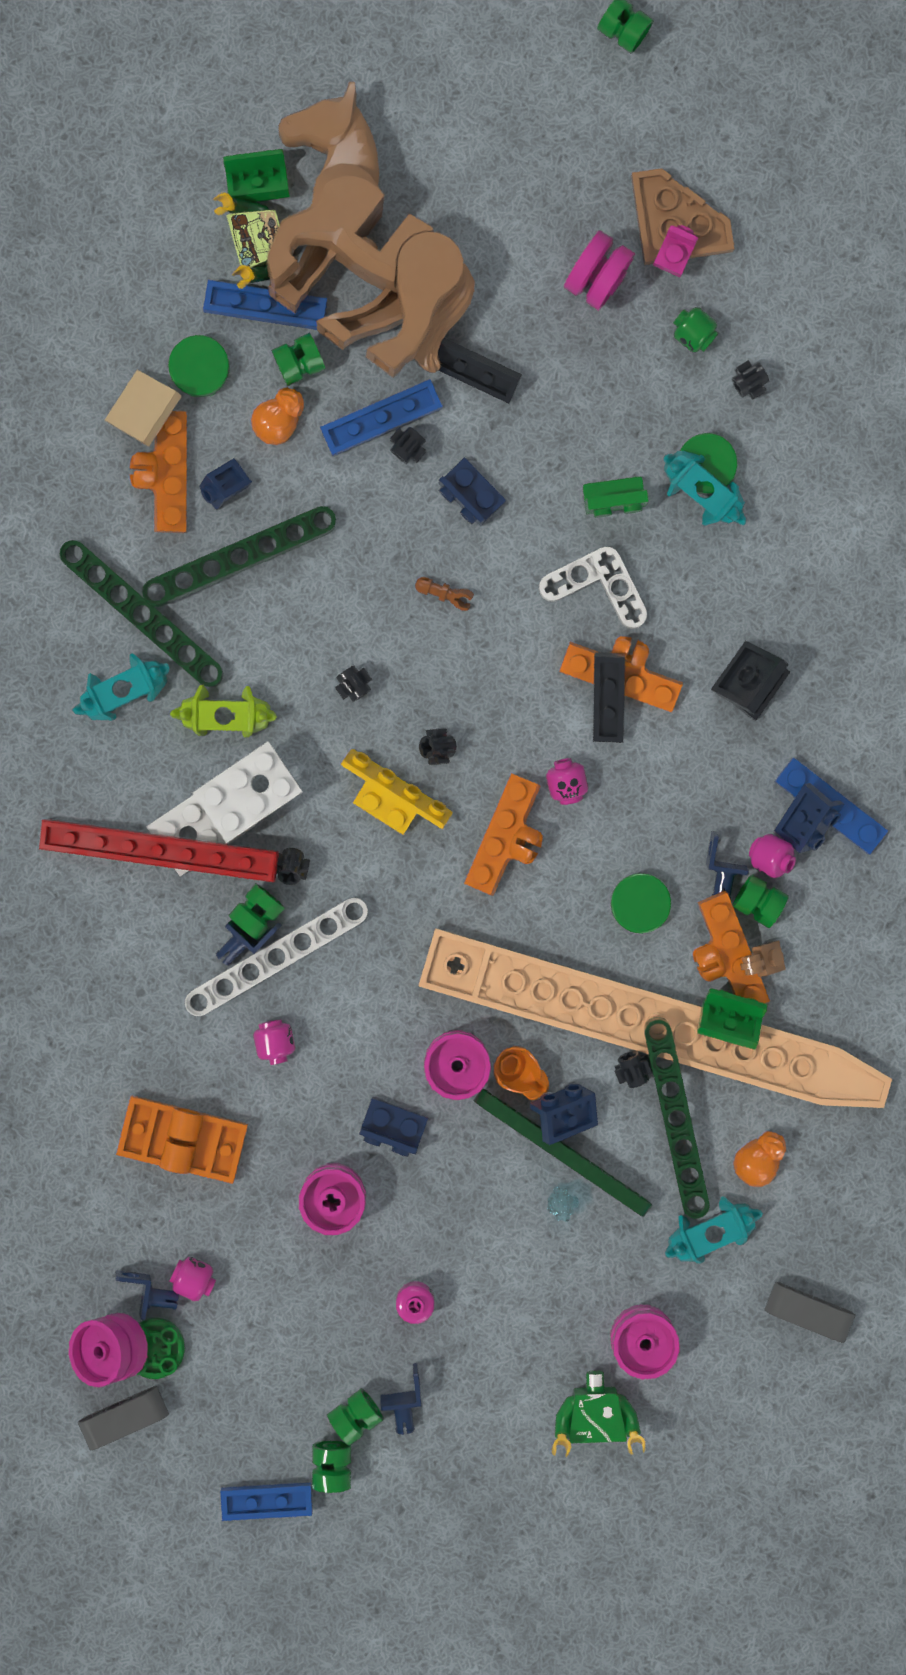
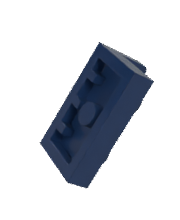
(471, 492)
(808, 819)
(566, 1112)
(393, 1127)

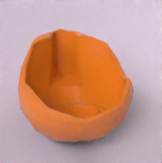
(278, 417)
(520, 1072)
(760, 1159)

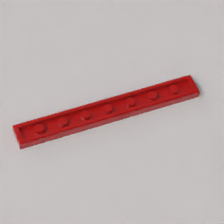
(159, 850)

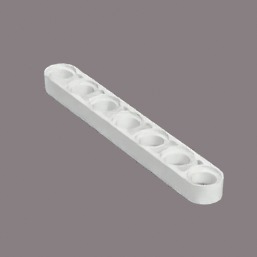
(261, 959)

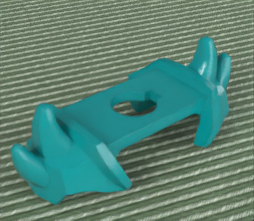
(722, 506)
(100, 700)
(691, 1243)

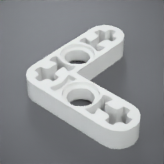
(596, 573)

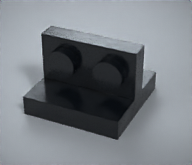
(751, 679)

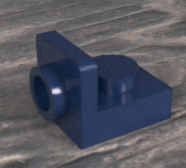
(224, 483)

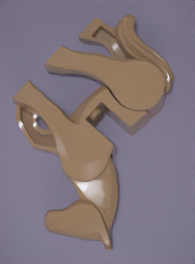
(416, 269)

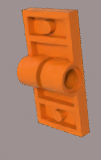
(182, 1139)

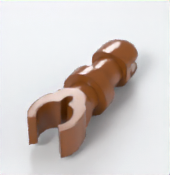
(426, 585)

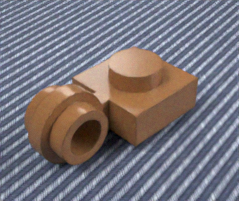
(765, 960)

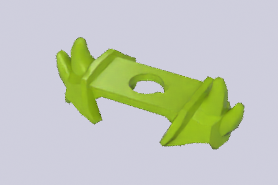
(199, 714)

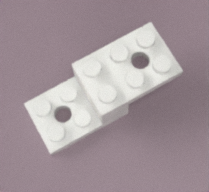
(228, 802)

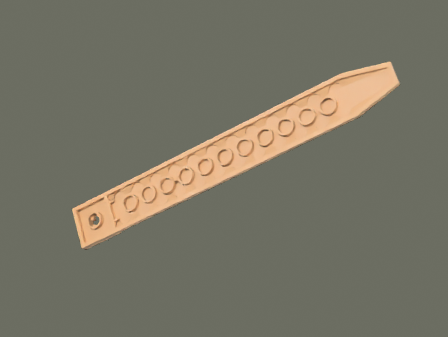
(620, 1011)

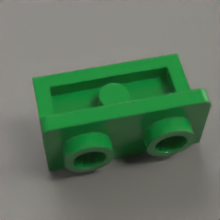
(257, 175)
(615, 495)
(731, 1018)

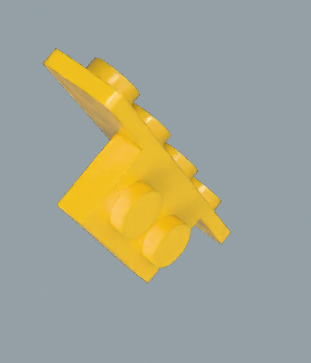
(390, 797)

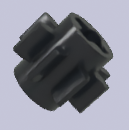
(750, 379)
(407, 445)
(353, 683)
(437, 746)
(292, 866)
(633, 1069)

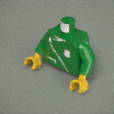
(596, 1416)

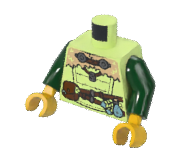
(253, 232)

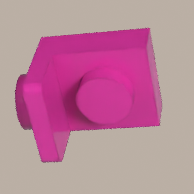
(676, 250)

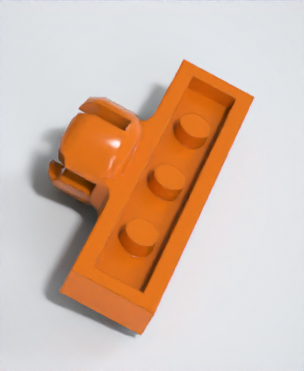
(166, 474)
(639, 681)
(506, 836)
(726, 948)

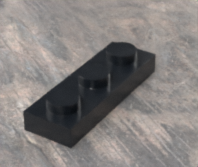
(477, 371)
(609, 697)

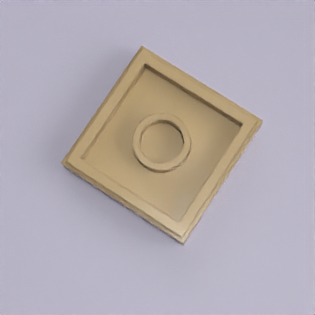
(143, 408)

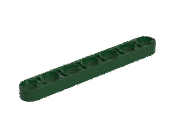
(228, 567)
(128, 607)
(681, 1131)
(563, 1153)

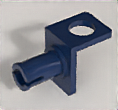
(724, 870)
(240, 941)
(150, 1295)
(403, 1403)

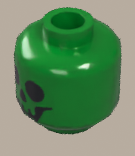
(695, 329)

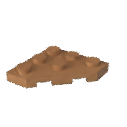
(665, 202)

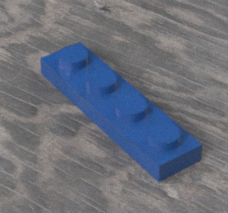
(258, 305)
(381, 417)
(853, 822)

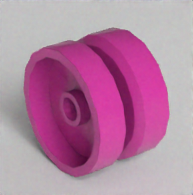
(602, 272)
(462, 1047)
(328, 1216)
(107, 1349)
(642, 1360)

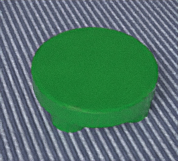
(199, 366)
(719, 459)
(640, 903)
(164, 1348)

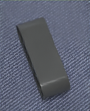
(809, 1313)
(123, 1418)

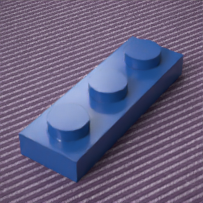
(266, 1501)

